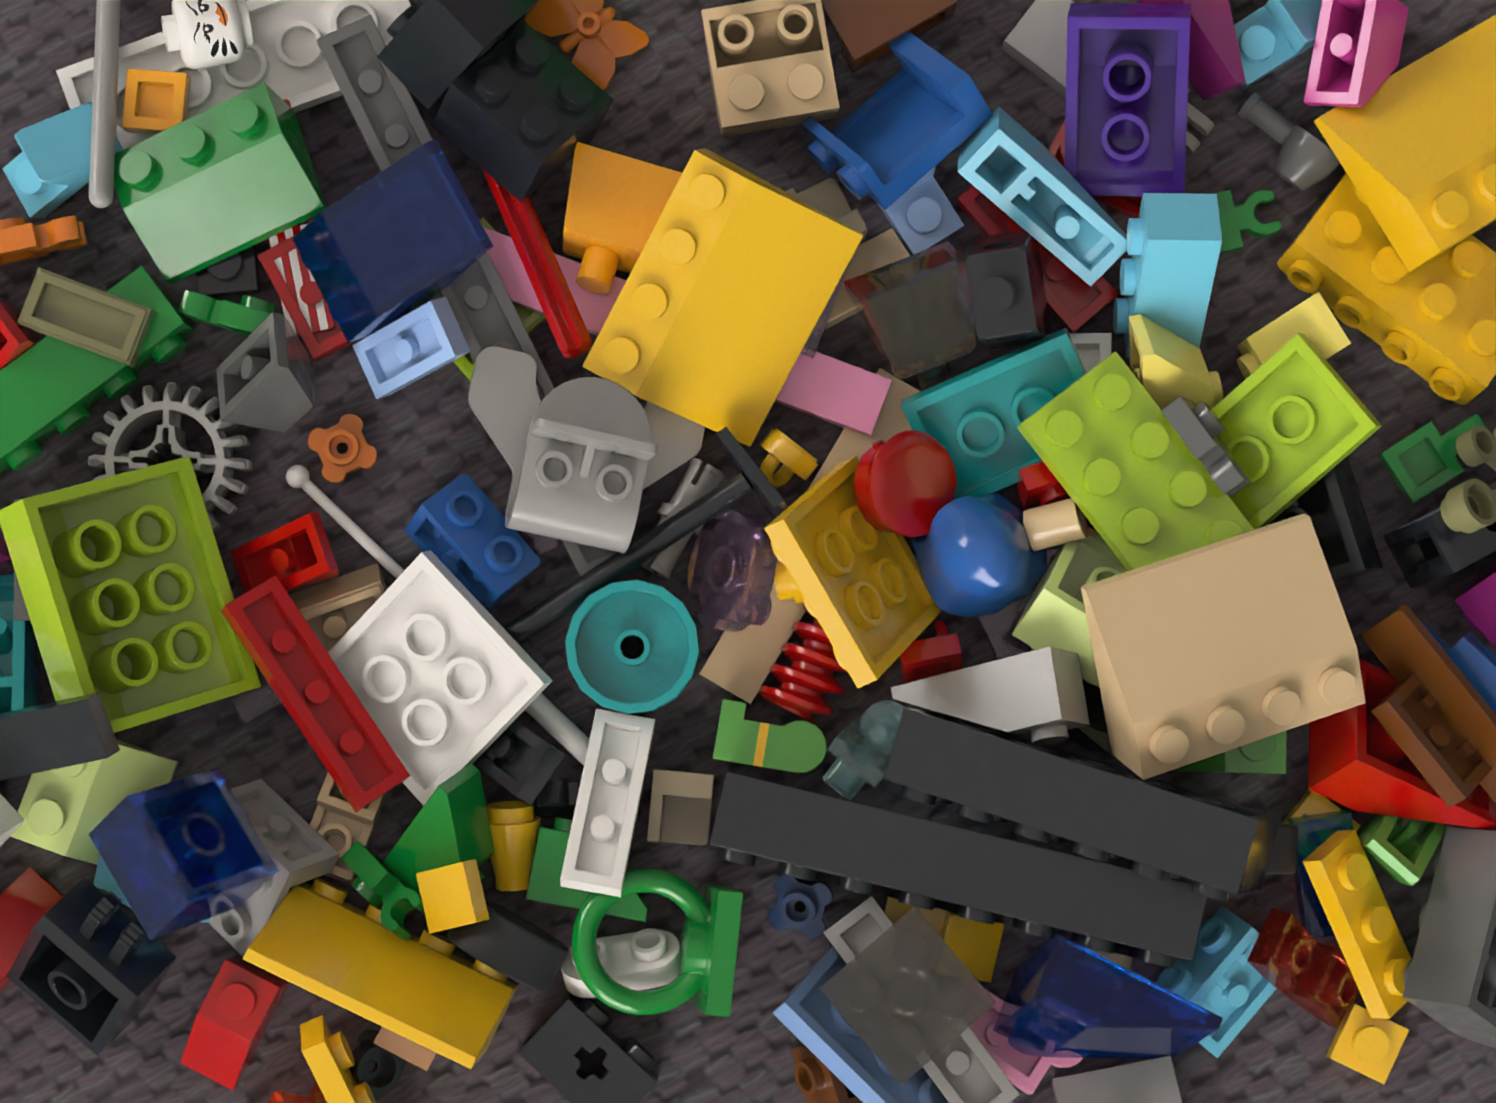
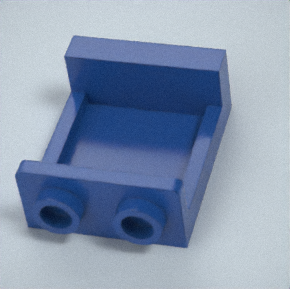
(901, 126)

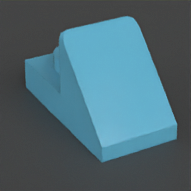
(1275, 35)
(52, 160)

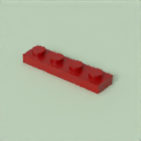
(315, 693)

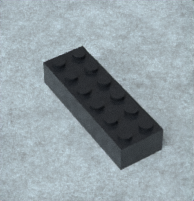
(1083, 800)

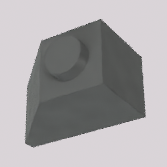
(266, 378)

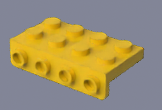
(1428, 318)

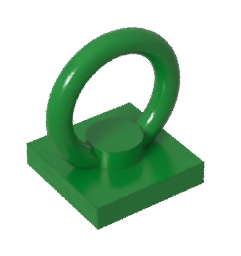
(705, 954)

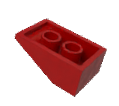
(1370, 773)

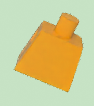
(612, 212)

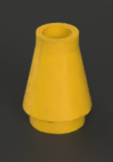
(514, 841)

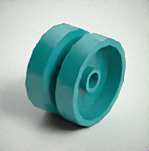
(619, 614)

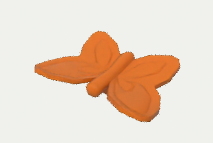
(592, 28)

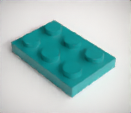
(980, 411)

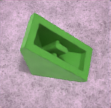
(1400, 845)

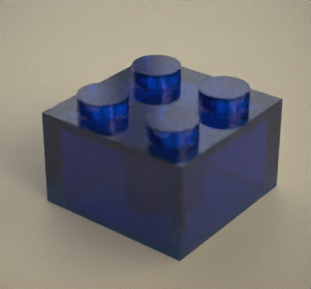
(183, 852)

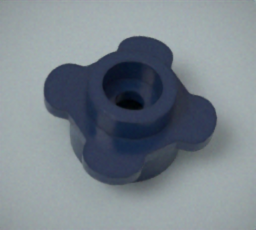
(812, 893)

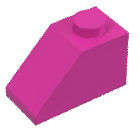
(1354, 50)

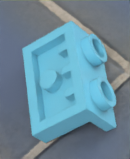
(1221, 977)

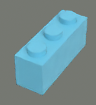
(1171, 264)

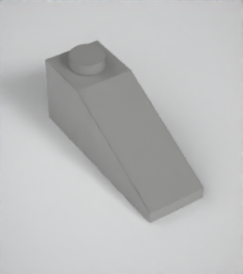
(1021, 694)

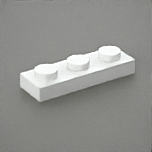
(607, 803)

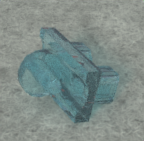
(864, 749)

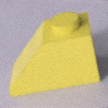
(1309, 318)
(1170, 365)

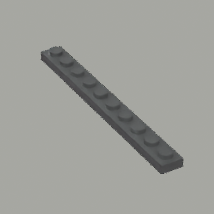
(392, 131)

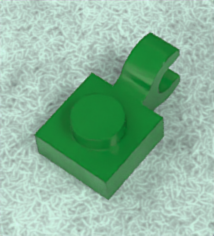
(1426, 458)
(381, 886)

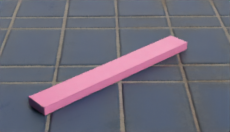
(814, 387)

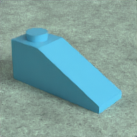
(1041, 196)

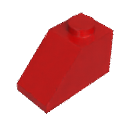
(232, 1020)

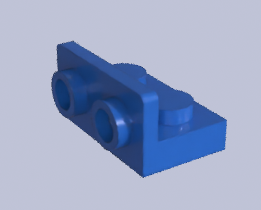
(472, 541)

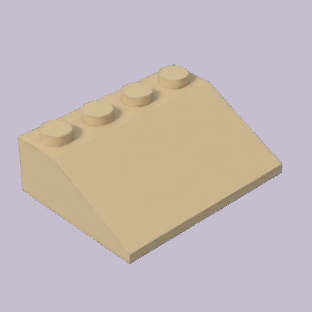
(1220, 647)

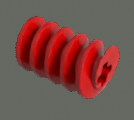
(808, 675)

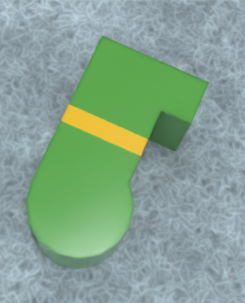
(788, 748)

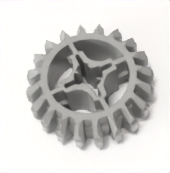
(172, 437)

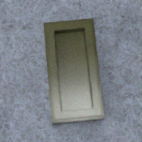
(86, 317)

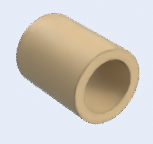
(1054, 524)

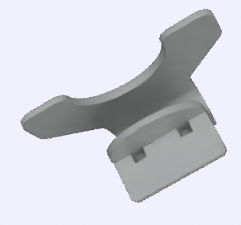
(578, 451)

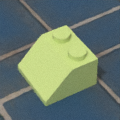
(1056, 608)
(72, 800)

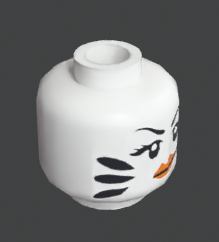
(208, 31)

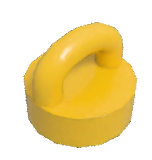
(785, 451)

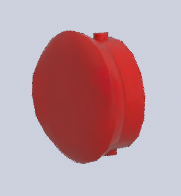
(904, 483)

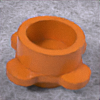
(326, 443)

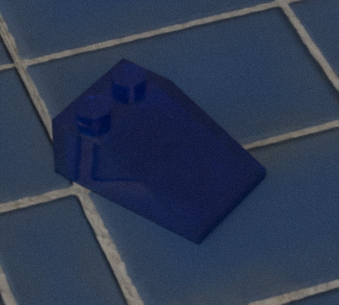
(392, 242)
(1089, 1007)

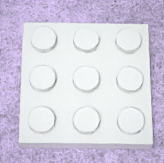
(436, 673)

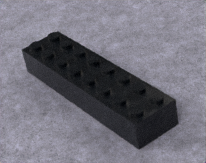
(959, 866)

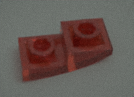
(1303, 969)

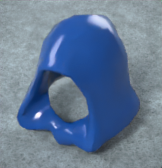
(978, 556)

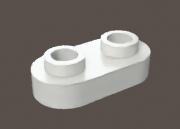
(632, 959)

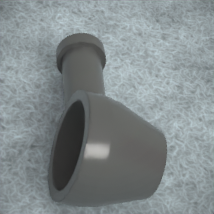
(1302, 157)

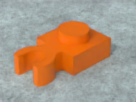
(31, 241)

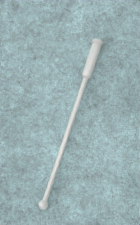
(540, 709)

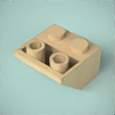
(769, 64)

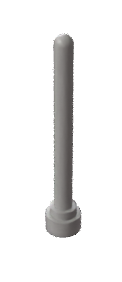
(104, 103)

